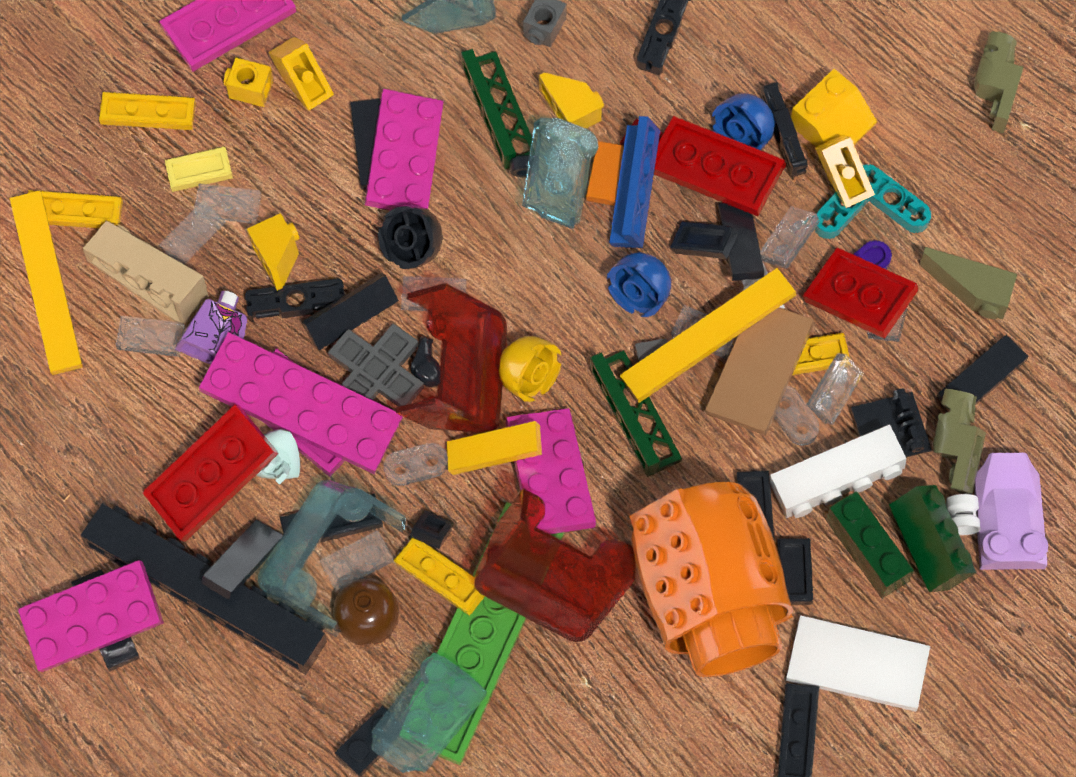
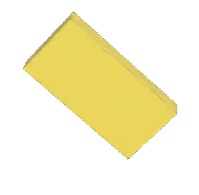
(198, 169)

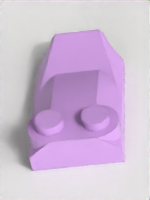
(1010, 514)

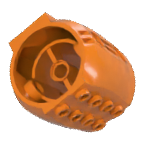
(712, 576)

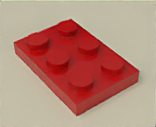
(861, 292)

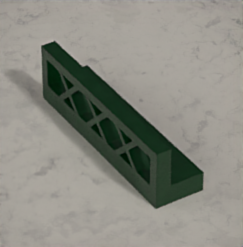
(492, 111)
(628, 416)

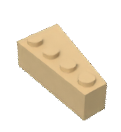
(147, 272)

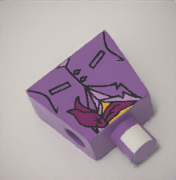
(210, 327)

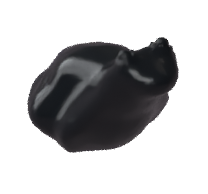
(425, 365)

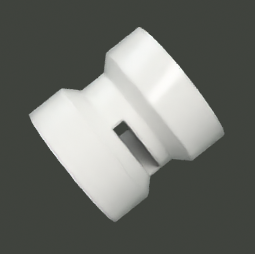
(963, 513)

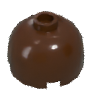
(366, 611)

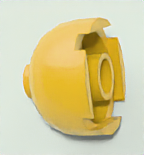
(529, 367)

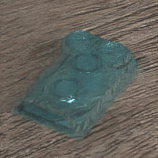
(558, 170)
(426, 715)

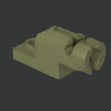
(998, 77)
(959, 440)

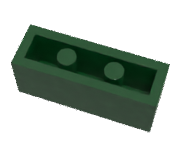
(932, 538)
(869, 544)

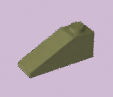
(975, 284)

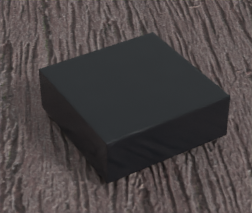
(431, 529)

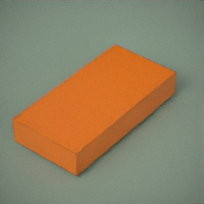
(605, 174)

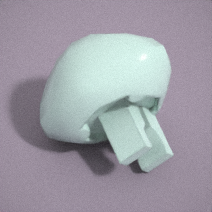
(287, 462)

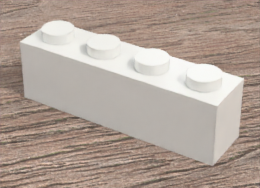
(838, 472)

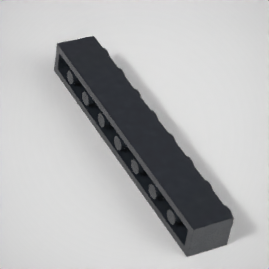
(180, 576)

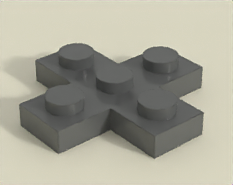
(379, 367)

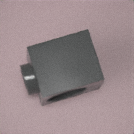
(548, 10)

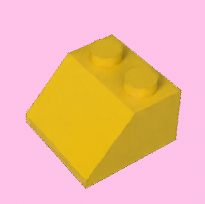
(832, 111)

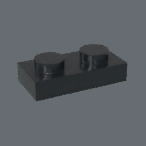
(357, 751)

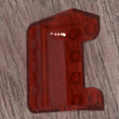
(549, 577)

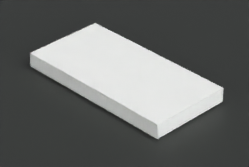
(858, 663)

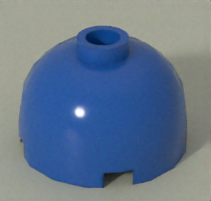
(745, 120)
(640, 283)

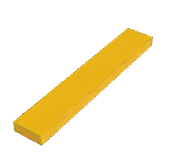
(46, 283)
(708, 335)

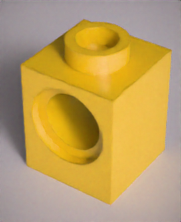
(254, 92)

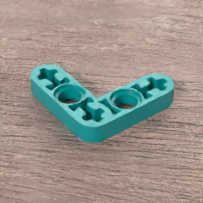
(881, 185)

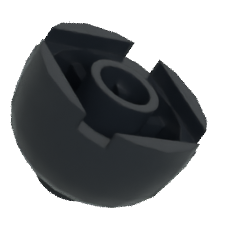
(410, 236)

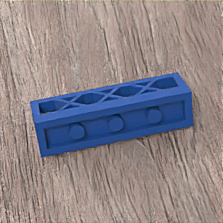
(635, 184)

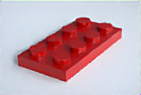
(717, 166)
(210, 473)

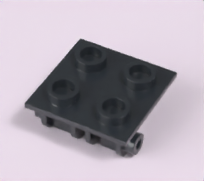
(902, 416)

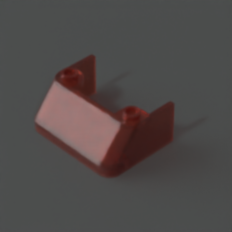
(470, 362)

